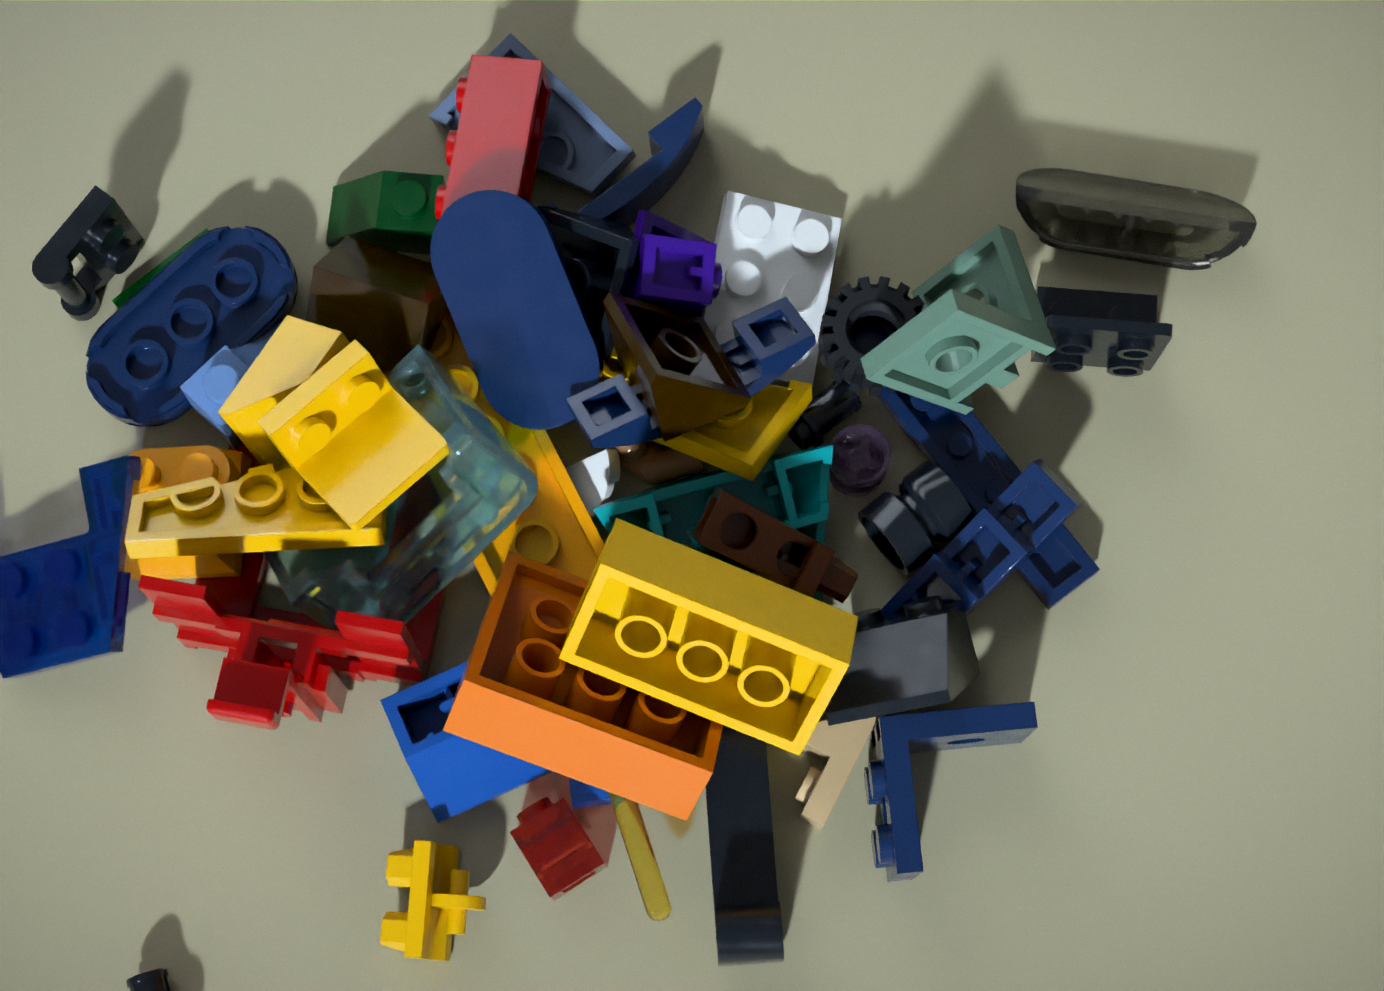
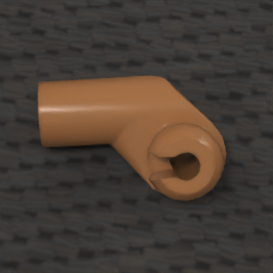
(655, 464)

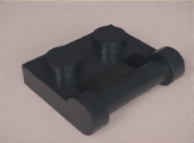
(101, 241)

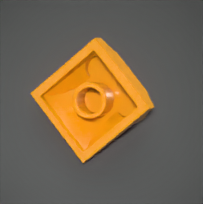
(181, 465)

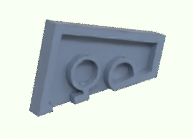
(575, 141)

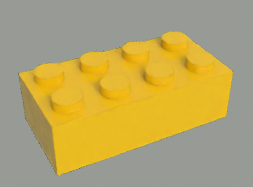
(710, 637)

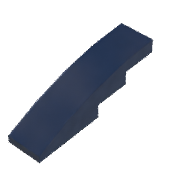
(993, 542)

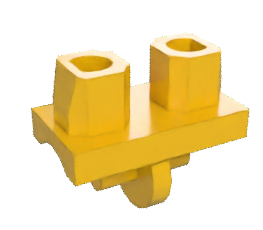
(435, 901)

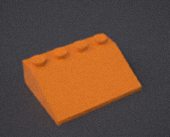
(568, 718)

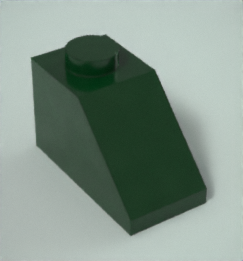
(386, 211)

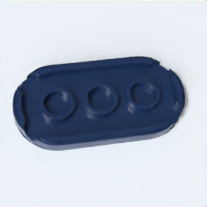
(212, 295)
(515, 307)

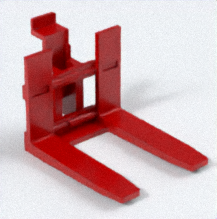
(285, 657)

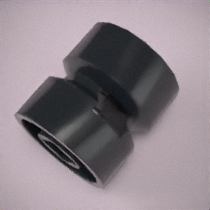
(924, 511)

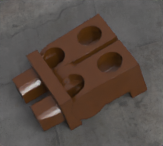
(771, 548)

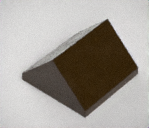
(377, 299)
(673, 365)

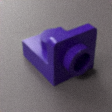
(677, 272)

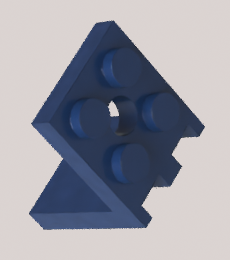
(890, 773)

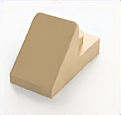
(839, 748)

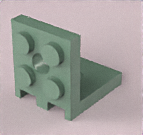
(957, 337)

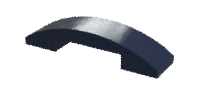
(671, 148)
(762, 350)

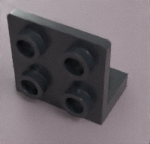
(1102, 330)

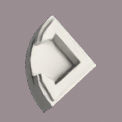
(595, 479)

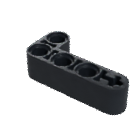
(743, 854)

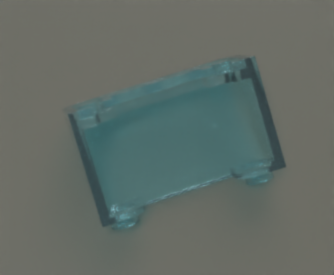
(432, 525)

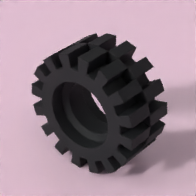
(849, 308)

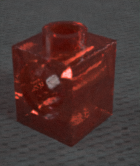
(556, 846)

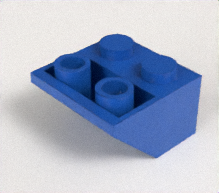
(448, 768)

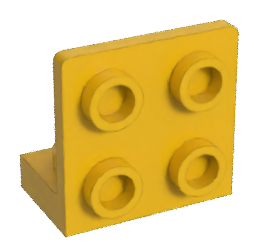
(353, 436)

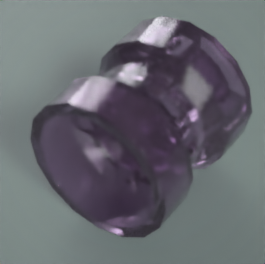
(862, 448)

